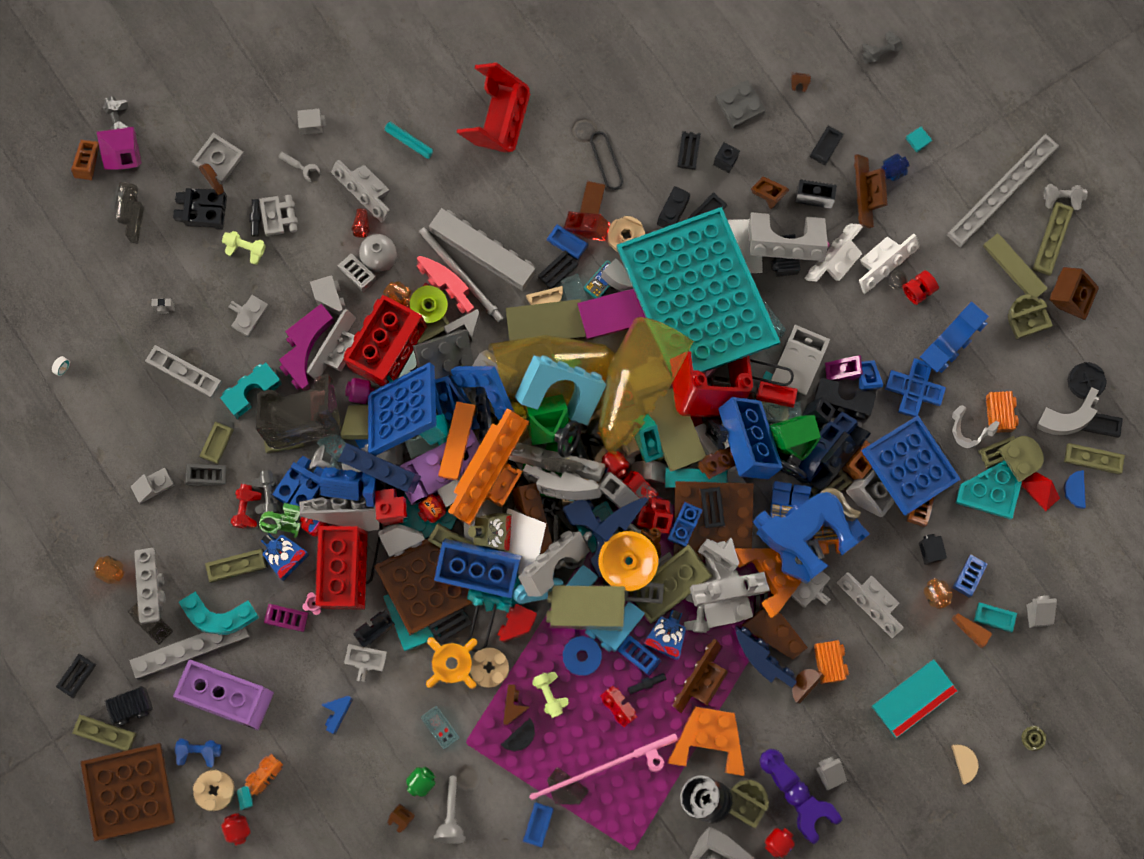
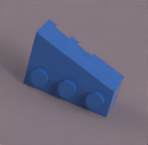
(446, 397)

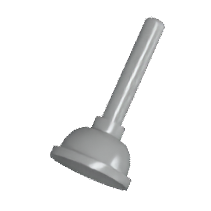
(450, 831)

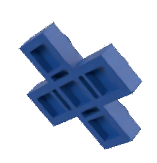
(915, 388)

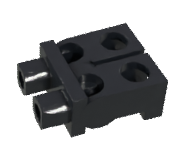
(201, 208)

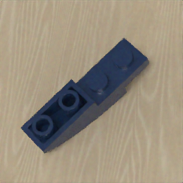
(829, 435)
(757, 654)

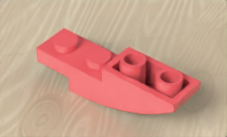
(443, 278)

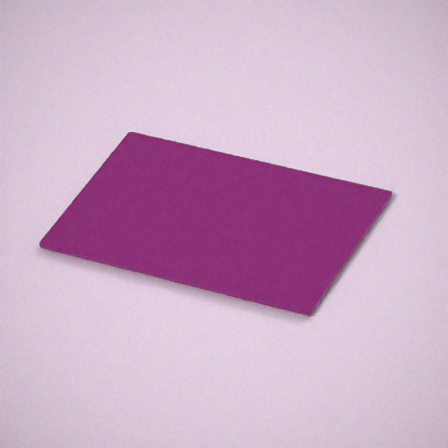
(587, 734)

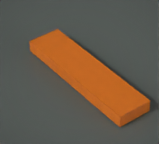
(457, 441)

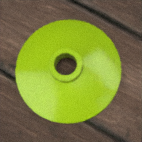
(434, 297)

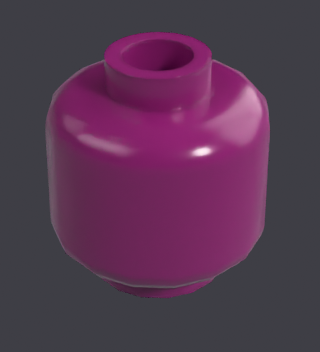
(358, 390)

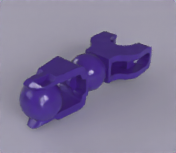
(798, 795)

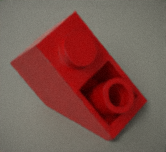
(518, 624)

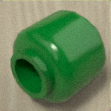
(420, 781)

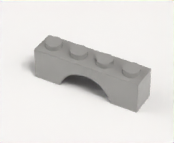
(539, 575)

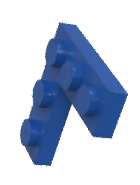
(489, 379)

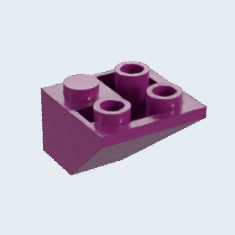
(119, 148)

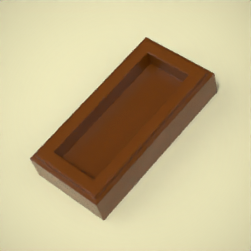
(592, 197)

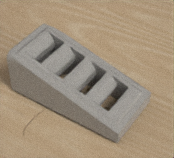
(370, 280)

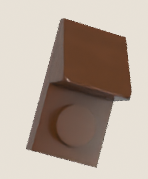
(770, 191)
(512, 711)

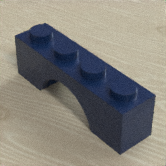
(379, 468)
(580, 514)

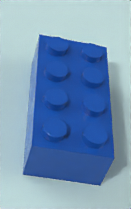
(750, 438)
(477, 568)

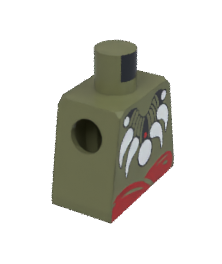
(492, 531)

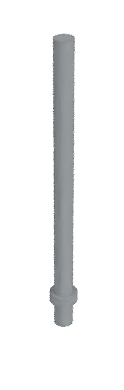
(492, 310)

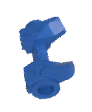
(209, 751)

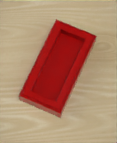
(777, 394)

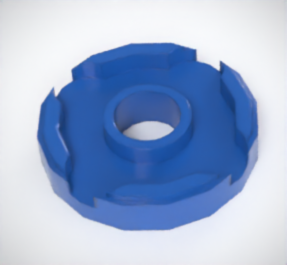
(585, 644)

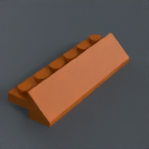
(487, 466)

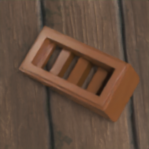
(85, 171)
(918, 520)
(973, 630)

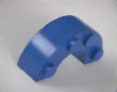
(954, 338)

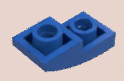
(369, 489)
(684, 524)

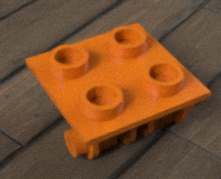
(256, 780)

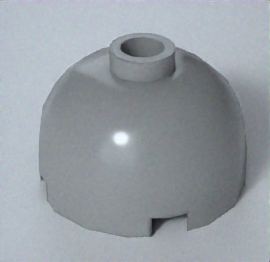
(378, 253)

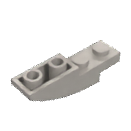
(567, 487)

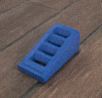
(960, 587)
(651, 667)

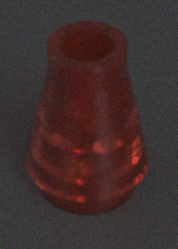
(361, 224)

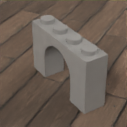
(768, 244)

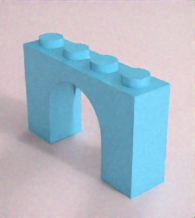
(545, 372)

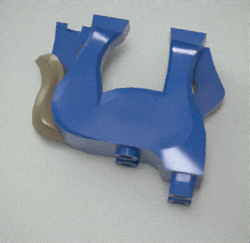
(791, 533)

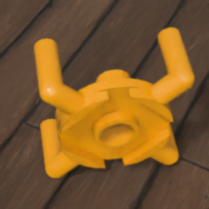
(463, 667)

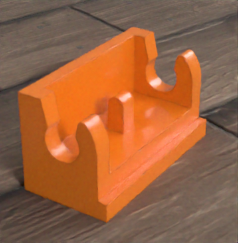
(504, 485)

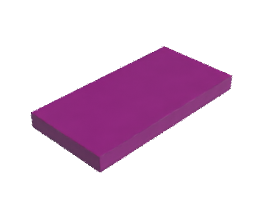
(609, 313)

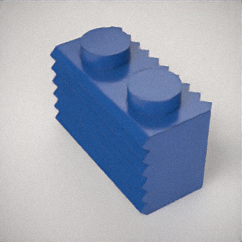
(341, 484)

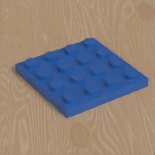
(401, 409)
(911, 465)

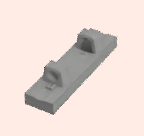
(183, 371)
(729, 589)

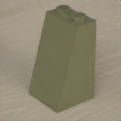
(587, 607)

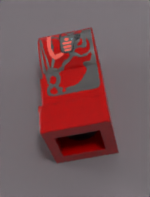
(639, 486)

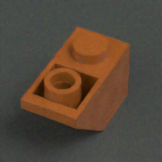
(858, 465)

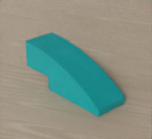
(691, 475)

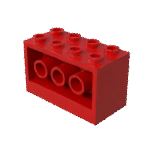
(385, 341)
(341, 567)

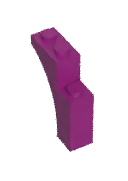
(303, 336)

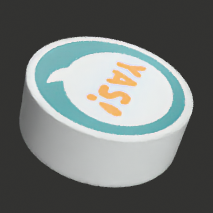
(60, 366)

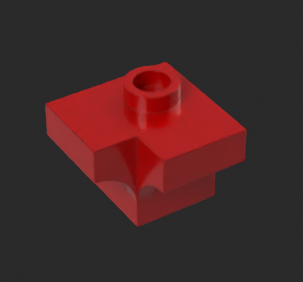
(389, 507)
(655, 515)

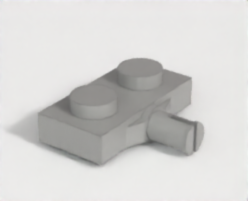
(248, 314)
(813, 589)
(365, 660)

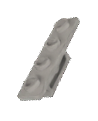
(364, 187)
(334, 347)
(148, 586)
(874, 601)

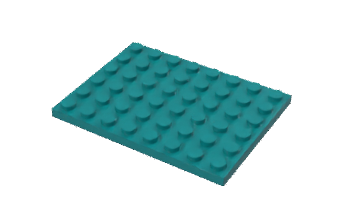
(701, 287)

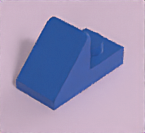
(870, 378)
(340, 708)

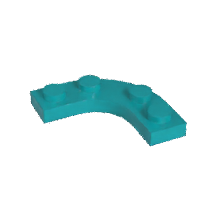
(217, 623)

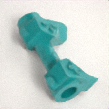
(479, 597)

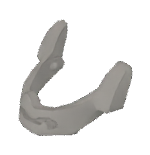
(966, 442)
(571, 565)

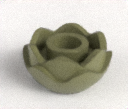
(1040, 738)

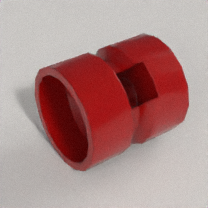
(923, 285)

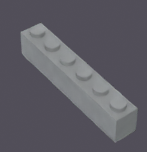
(482, 249)

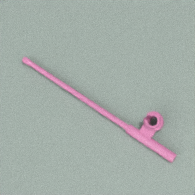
(649, 750)

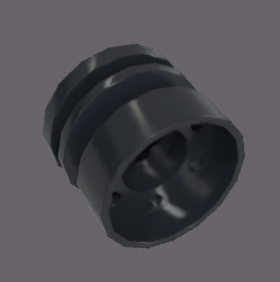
(696, 799)

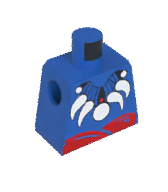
(283, 555)
(667, 636)

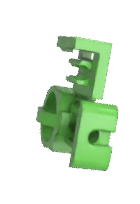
(285, 522)

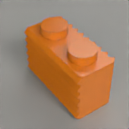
(1001, 409)
(830, 661)

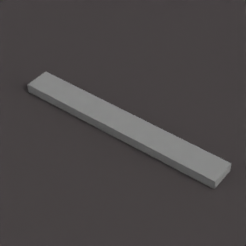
(1002, 190)

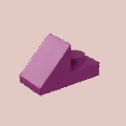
(844, 368)

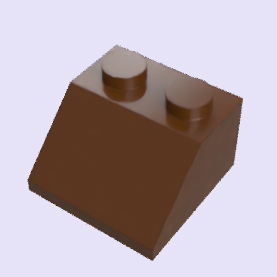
(1074, 292)

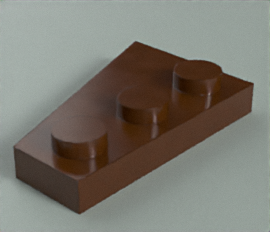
(776, 632)

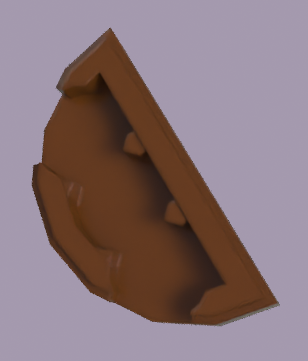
(210, 175)
(805, 683)

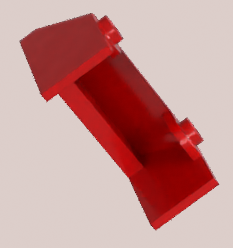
(505, 111)
(698, 399)

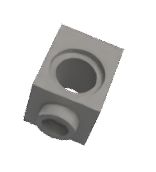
(311, 121)

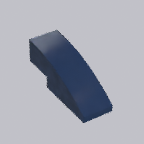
(618, 520)

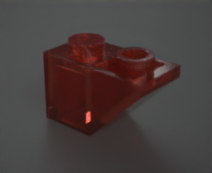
(587, 225)

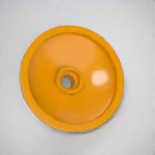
(613, 558)

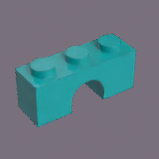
(236, 397)

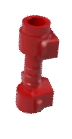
(245, 494)

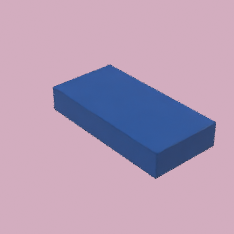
(567, 242)
(538, 824)

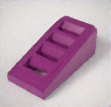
(268, 618)

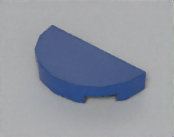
(1075, 489)

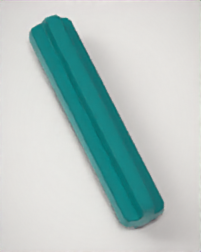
(409, 140)

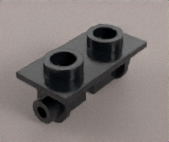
(367, 634)

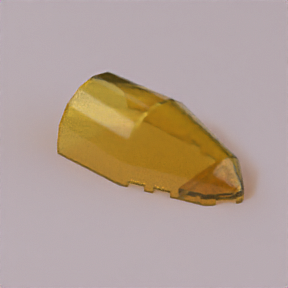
(516, 355)
(638, 377)

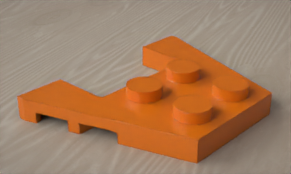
(770, 563)
(713, 731)

